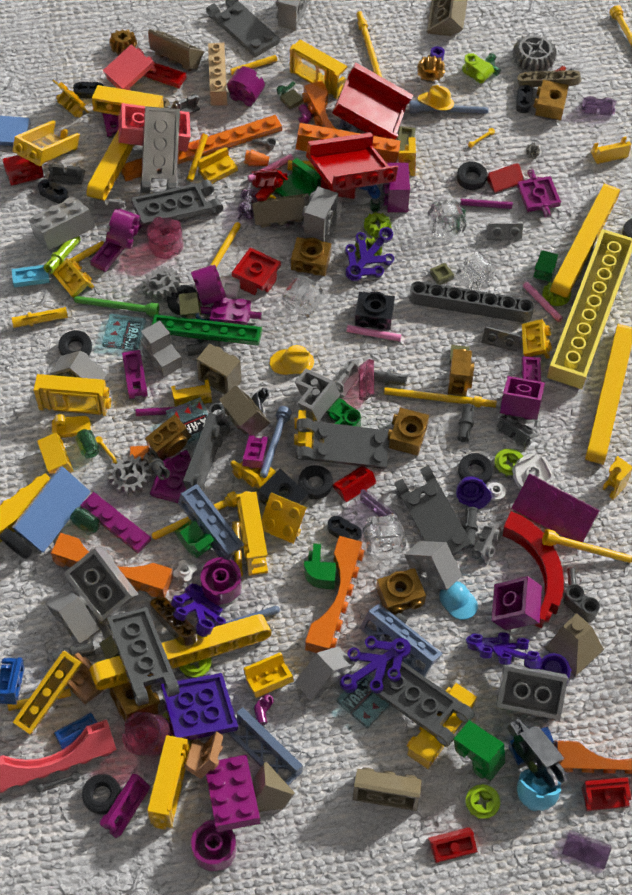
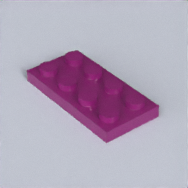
(555, 509)
(232, 794)

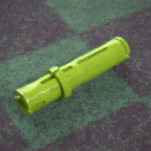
(59, 256)

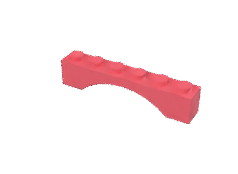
(93, 742)

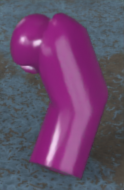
(305, 114)
(262, 707)

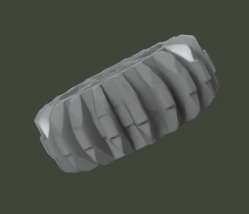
(534, 53)

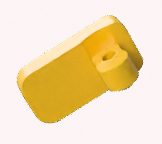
(70, 425)

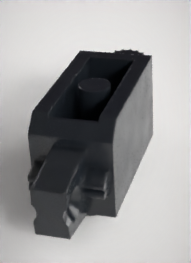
(537, 753)

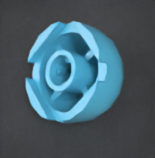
(536, 792)

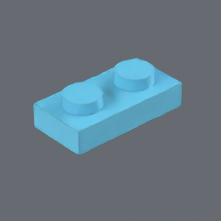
(30, 276)

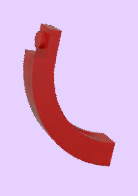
(530, 538)

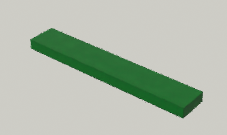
(210, 330)

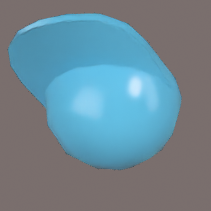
(459, 601)

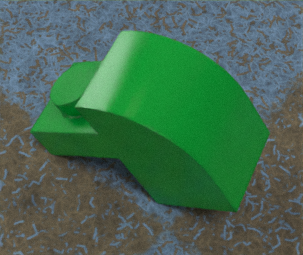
(545, 266)
(194, 539)
(319, 573)

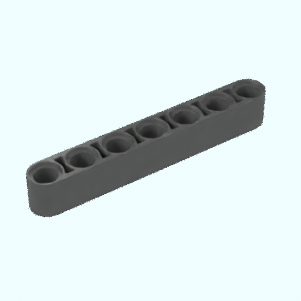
(471, 301)

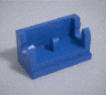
(11, 680)

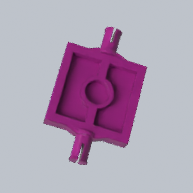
(539, 193)
(231, 311)

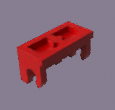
(606, 794)

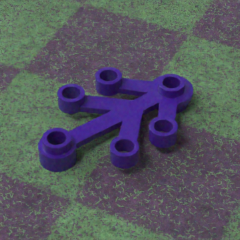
(368, 257)
(195, 594)
(504, 650)
(378, 663)

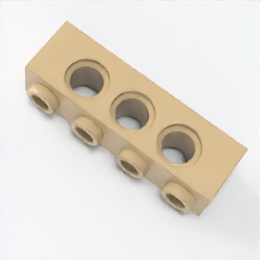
(217, 74)

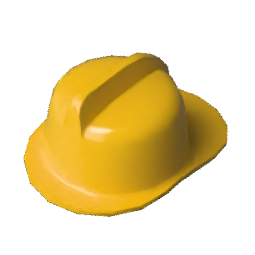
(437, 98)
(291, 360)

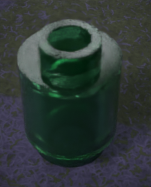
(87, 443)
(85, 520)

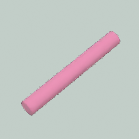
(275, 165)
(542, 301)
(374, 333)

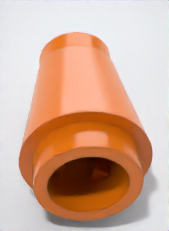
(255, 158)

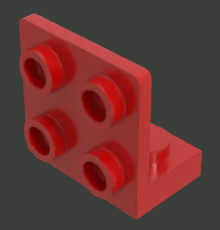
(21, 170)

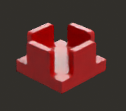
(256, 271)

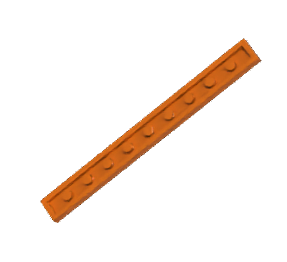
(215, 142)

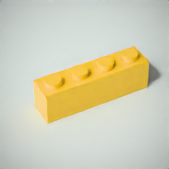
(109, 99)
(13, 508)
(47, 692)
(425, 746)

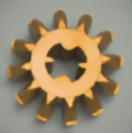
(122, 40)
(431, 68)

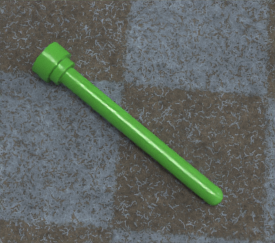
(149, 309)

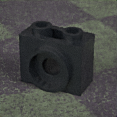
(374, 310)
(279, 482)

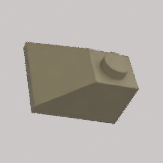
(576, 643)

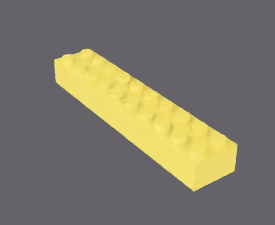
(591, 309)

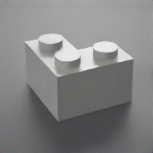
(159, 350)
(78, 365)
(317, 394)
(436, 561)
(73, 614)
(323, 671)

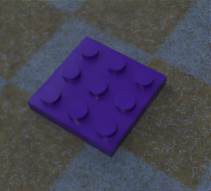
(200, 708)

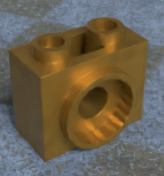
(551, 99)
(311, 256)
(460, 372)
(406, 421)
(169, 438)
(395, 601)
(126, 706)

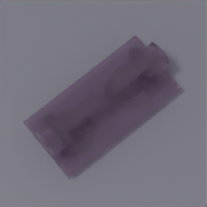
(591, 104)
(245, 206)

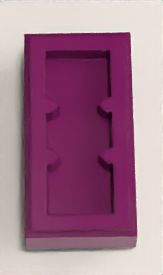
(531, 368)

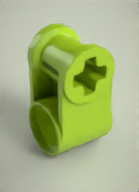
(477, 69)

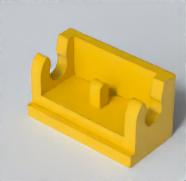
(611, 152)
(188, 394)
(54, 453)
(618, 477)

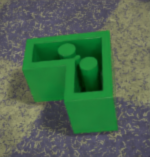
(482, 748)

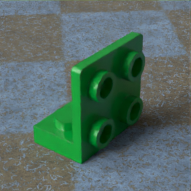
(300, 181)

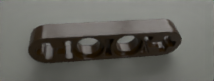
(160, 609)

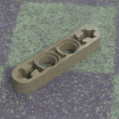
(568, 77)

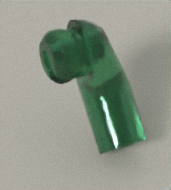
(491, 59)

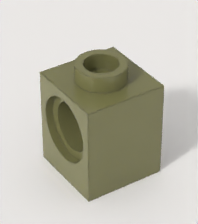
(190, 305)

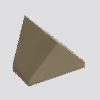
(271, 789)

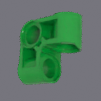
(343, 412)

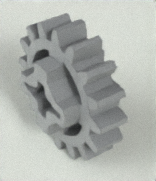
(161, 283)
(129, 474)

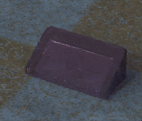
(375, 504)
(586, 849)

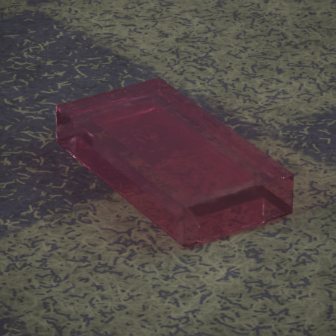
(366, 380)

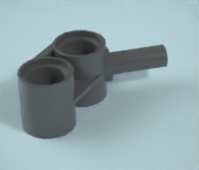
(582, 601)

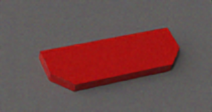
(264, 193)

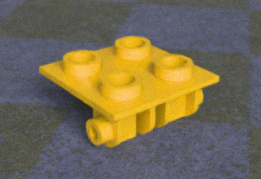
(70, 101)
(283, 518)

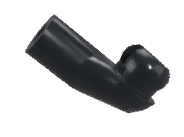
(260, 396)

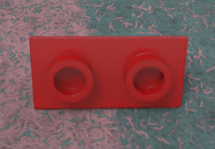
(271, 179)

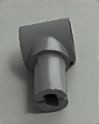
(194, 349)

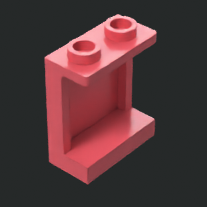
(128, 68)

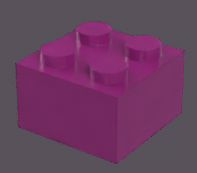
(398, 192)
(522, 398)
(516, 603)

